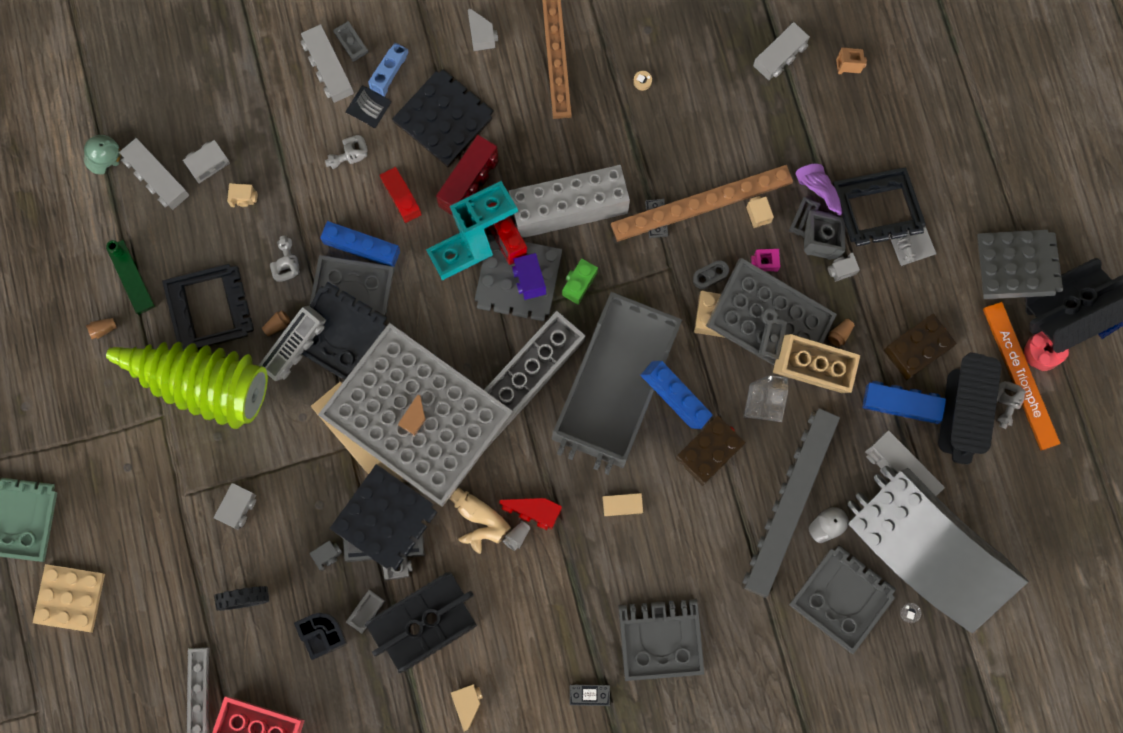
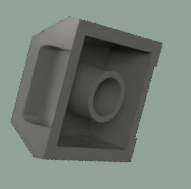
(824, 235)

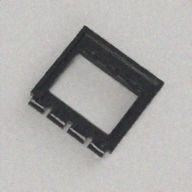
(875, 184)
(181, 314)

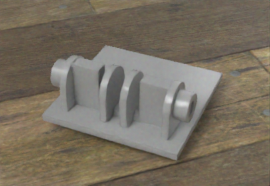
(913, 247)

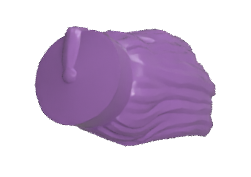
(816, 180)

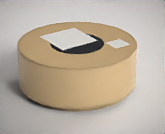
(642, 80)

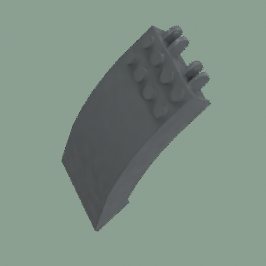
(608, 390)
(935, 550)

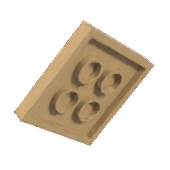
(68, 598)

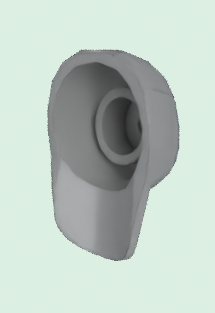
(825, 528)

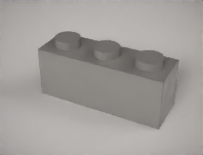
(781, 51)

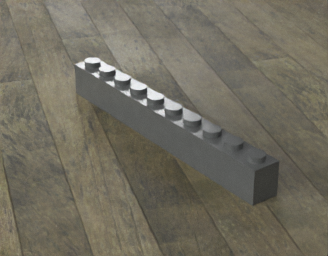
(791, 503)

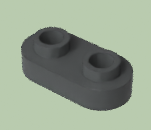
(710, 275)

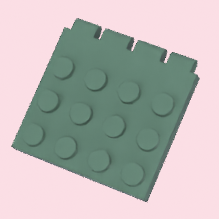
(25, 518)

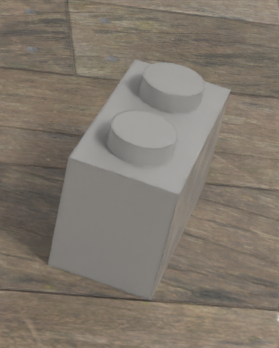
(206, 161)
(235, 506)

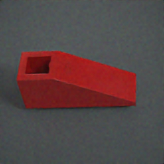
(537, 509)

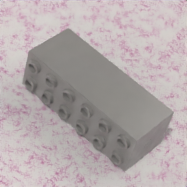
(570, 201)

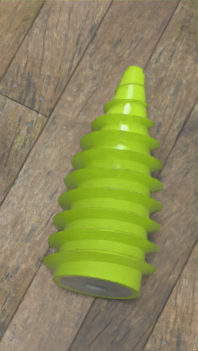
(198, 380)

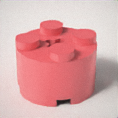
(1038, 357)

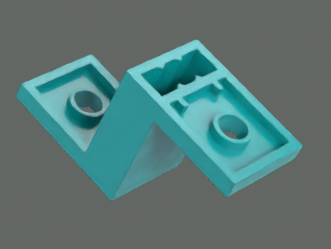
(471, 218)

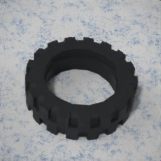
(241, 598)

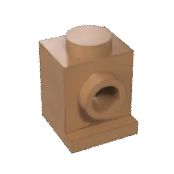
(851, 60)

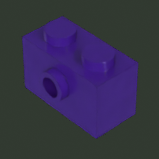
(530, 276)

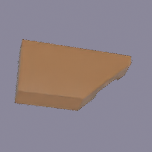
(414, 417)

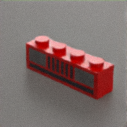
(508, 238)

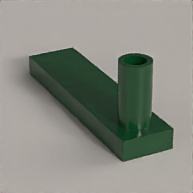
(130, 276)

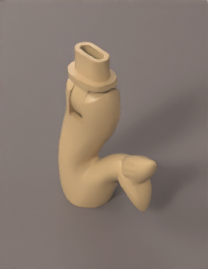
(479, 512)

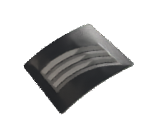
(368, 106)

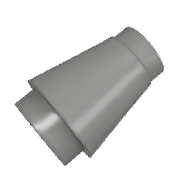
(516, 536)

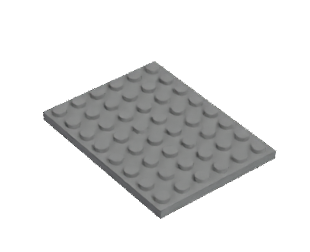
(457, 414)

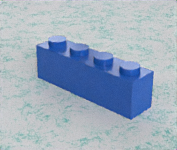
(360, 244)
(676, 394)
(903, 402)

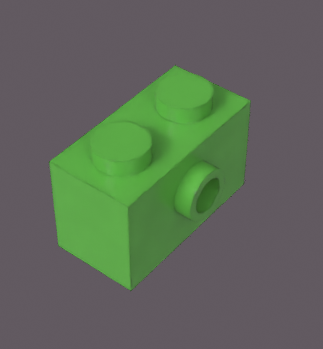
(579, 281)

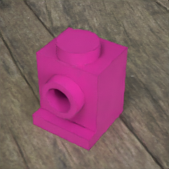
(770, 256)

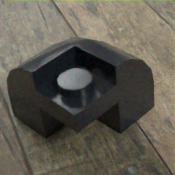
(320, 634)

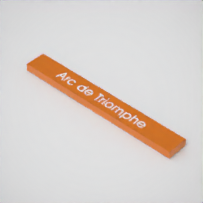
(1021, 375)

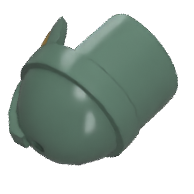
(99, 157)

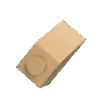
(467, 704)

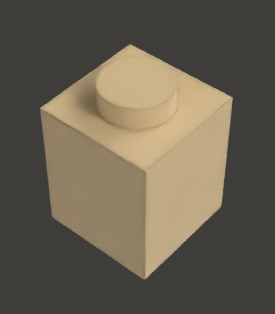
(759, 211)

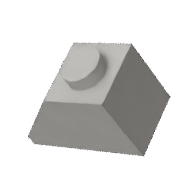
(481, 32)

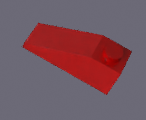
(400, 195)

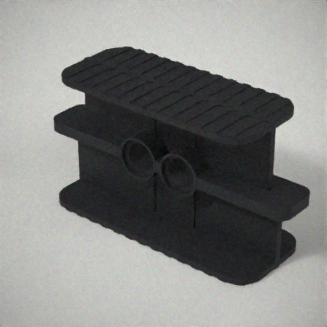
(1083, 308)
(970, 408)
(393, 625)

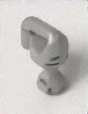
(350, 154)
(285, 262)
(1012, 402)

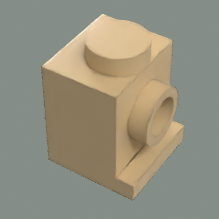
(241, 195)

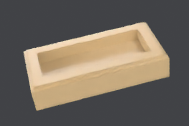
(622, 504)

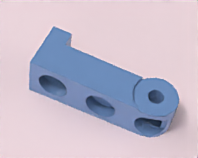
(387, 69)

